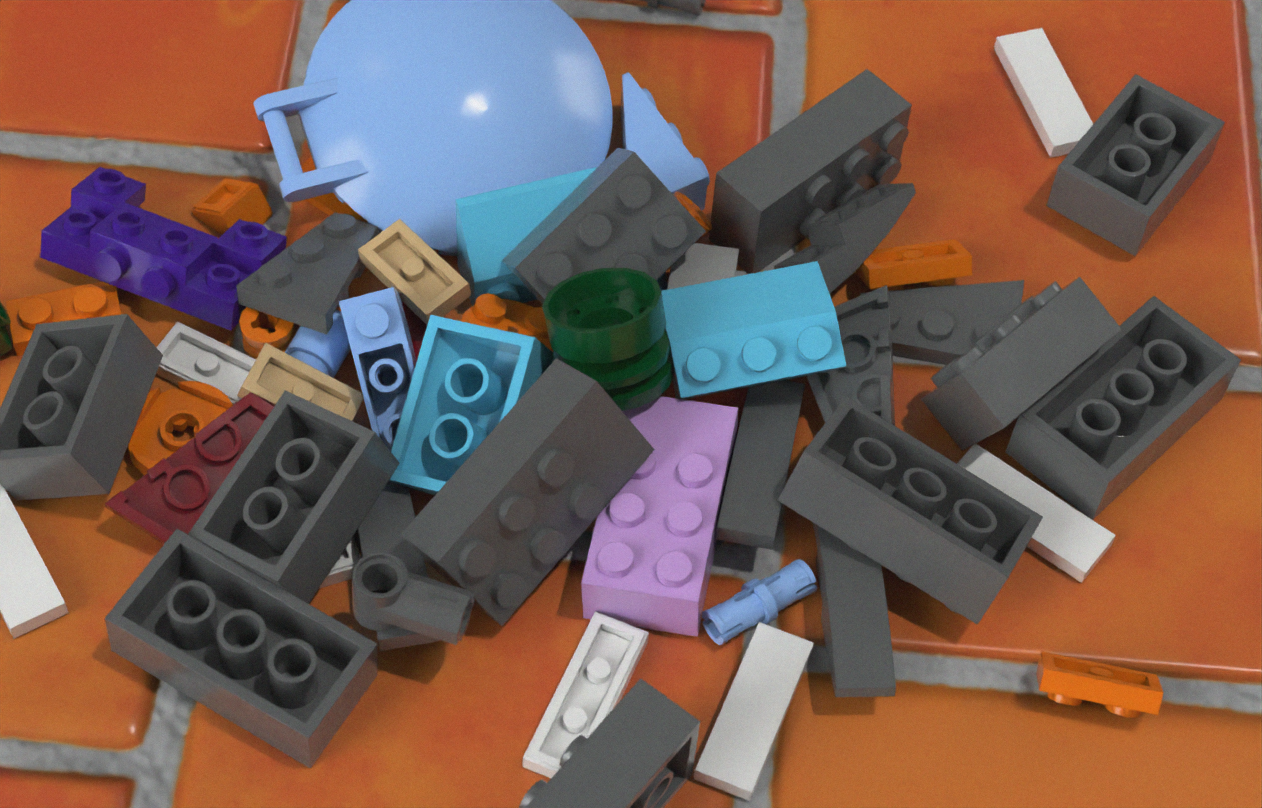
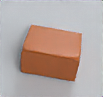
(231, 202)

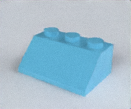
(496, 222)
(751, 330)
(458, 395)

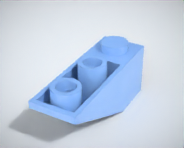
(660, 144)
(381, 356)

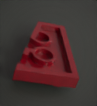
(184, 483)

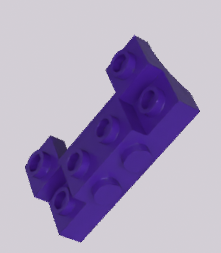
(153, 255)

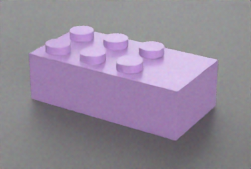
(659, 531)

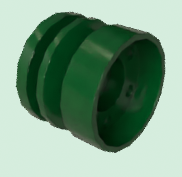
(613, 332)

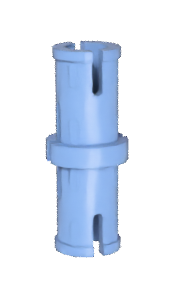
(759, 601)

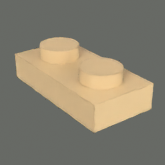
(415, 271)
(277, 371)

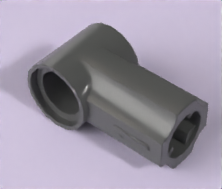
(410, 602)

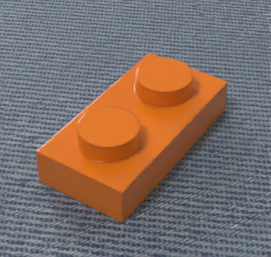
(929, 262)
(67, 304)
(1119, 688)

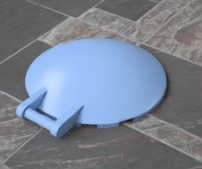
(440, 106)

